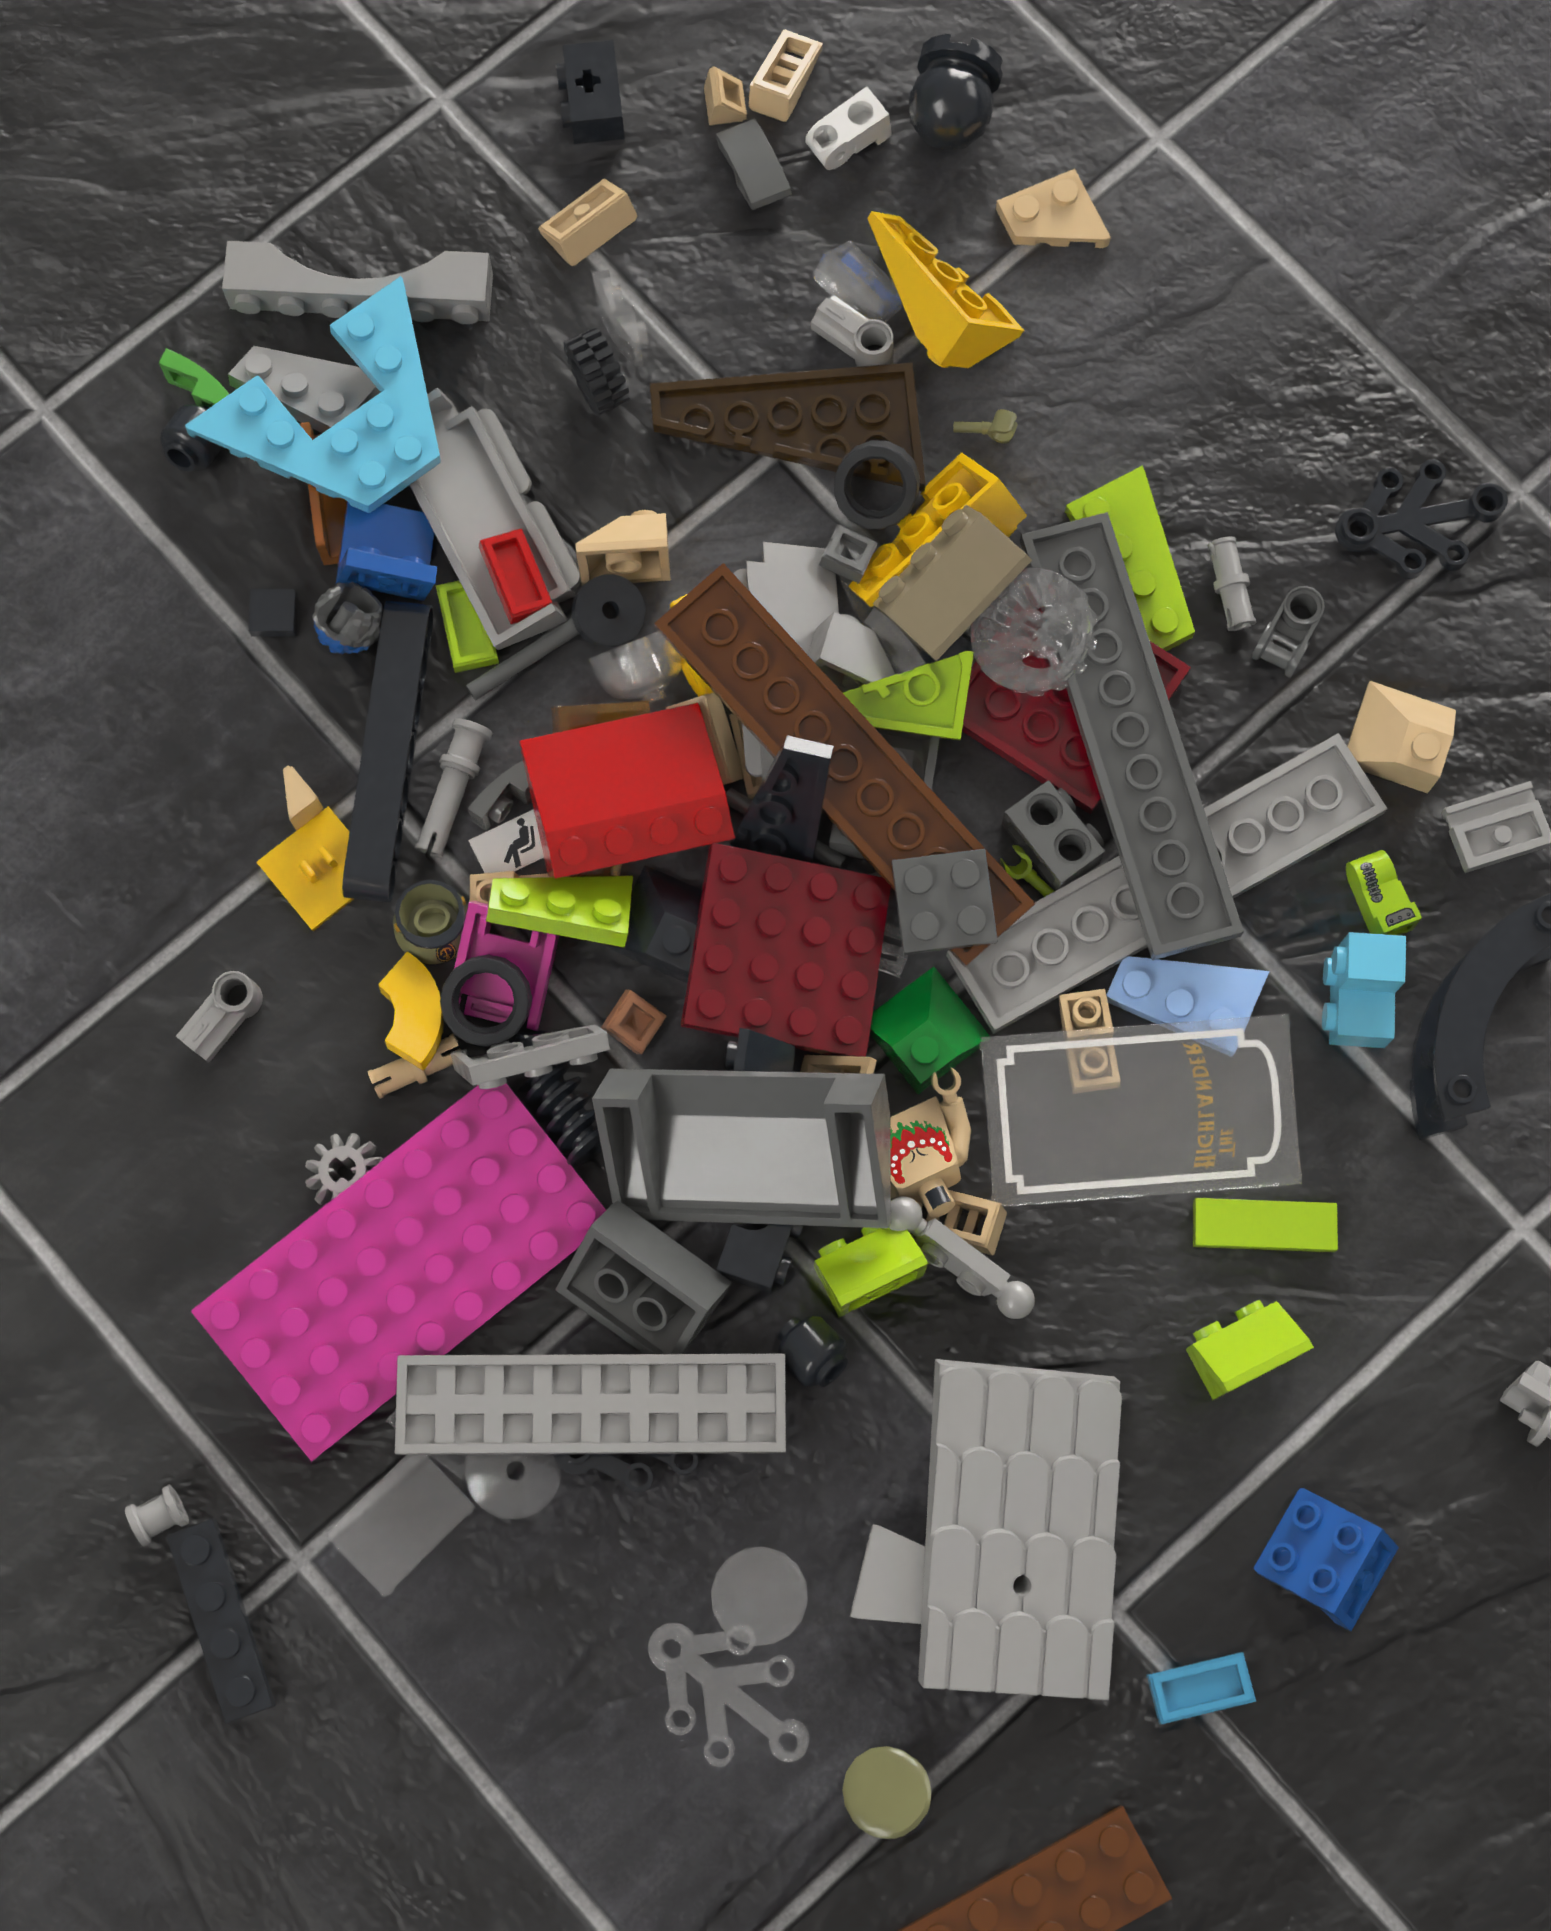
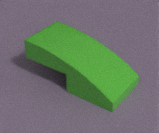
(191, 377)

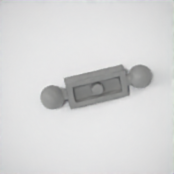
(974, 1270)

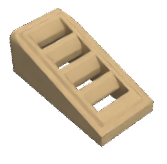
(775, 98)
(992, 1227)

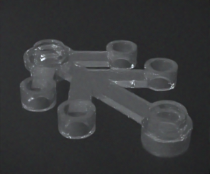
(722, 1688)

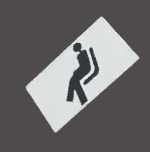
(509, 845)

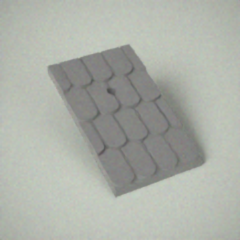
(1020, 1531)

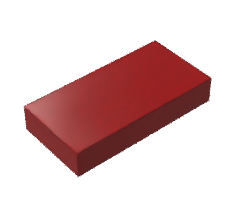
(515, 574)

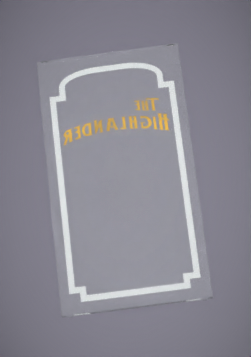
(1141, 1110)

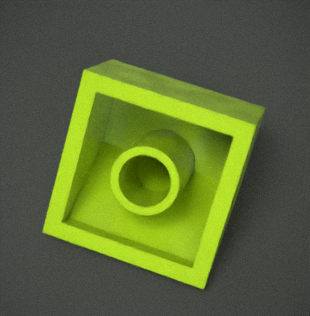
(868, 1267)
(1247, 1348)

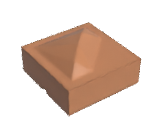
(633, 1021)

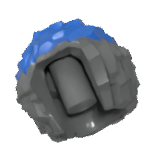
(348, 618)

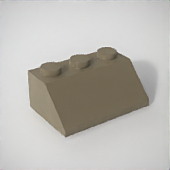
(951, 581)

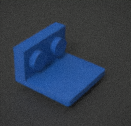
(387, 551)
(1327, 1557)

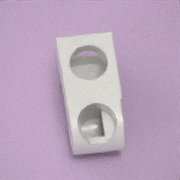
(849, 129)

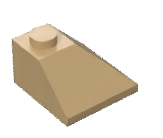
(628, 548)
(1402, 737)

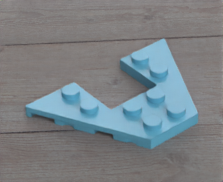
(368, 451)

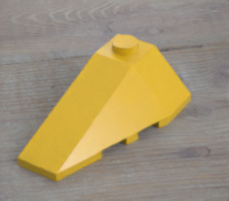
(942, 309)
(957, 485)

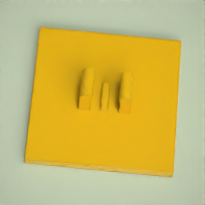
(311, 868)

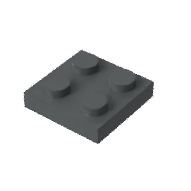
(944, 901)

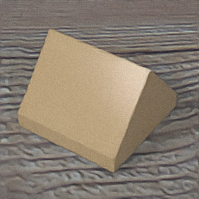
(724, 98)

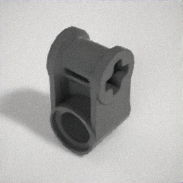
(1287, 635)

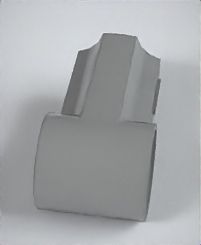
(854, 332)
(216, 1019)

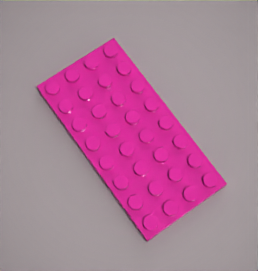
(400, 1265)

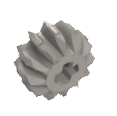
(332, 1160)

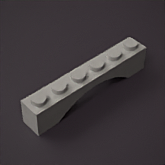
(265, 279)

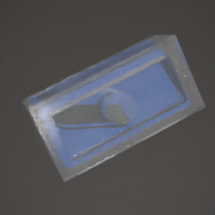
(858, 282)

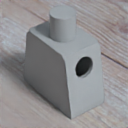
(890, 1579)

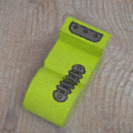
(1381, 895)

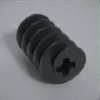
(564, 1113)

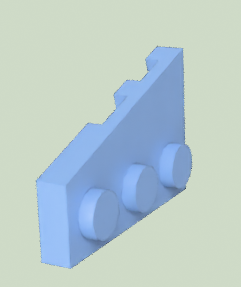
(1183, 990)

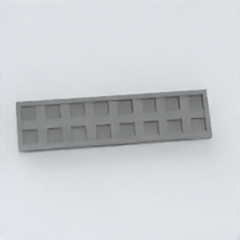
(590, 1404)

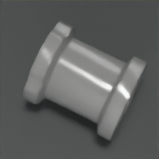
(156, 1515)

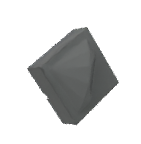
(848, 553)

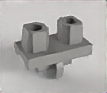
(1532, 1399)

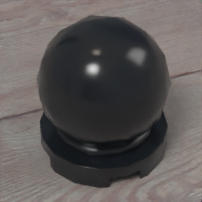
(954, 91)

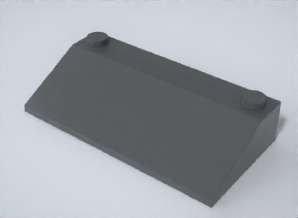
(748, 1146)

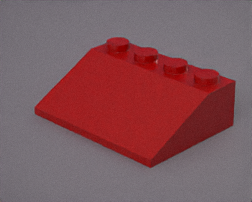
(626, 790)

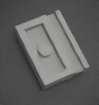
(1497, 827)

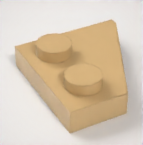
(1053, 214)

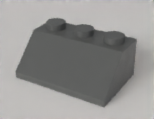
(642, 1283)

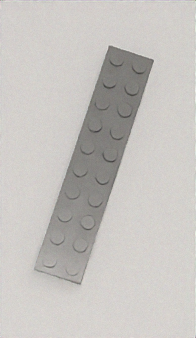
(1095, 920)

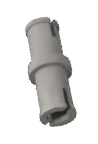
(1231, 583)

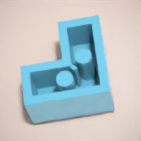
(1363, 986)

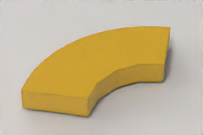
(417, 1009)

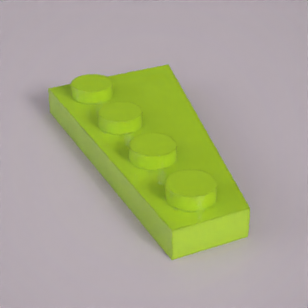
(1143, 553)

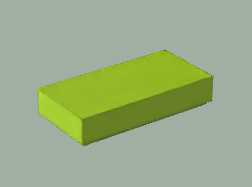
(466, 636)

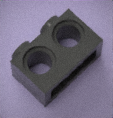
(1044, 841)

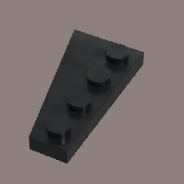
(788, 803)

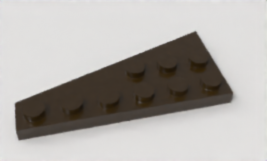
(799, 415)

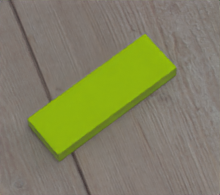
(1265, 1225)

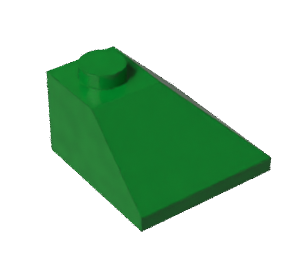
(926, 1030)

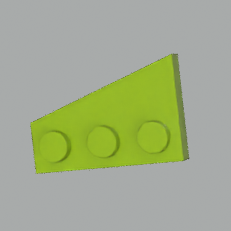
(565, 906)

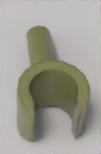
(1000, 430)

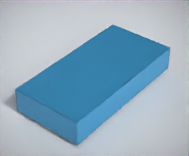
(1201, 1688)

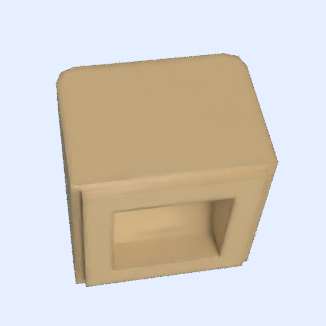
(301, 800)

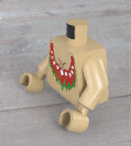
(929, 1148)

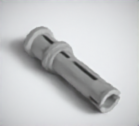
(458, 768)

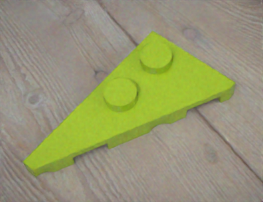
(919, 701)

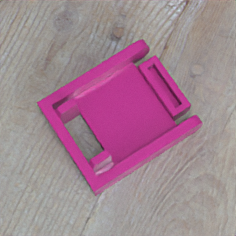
(490, 994)

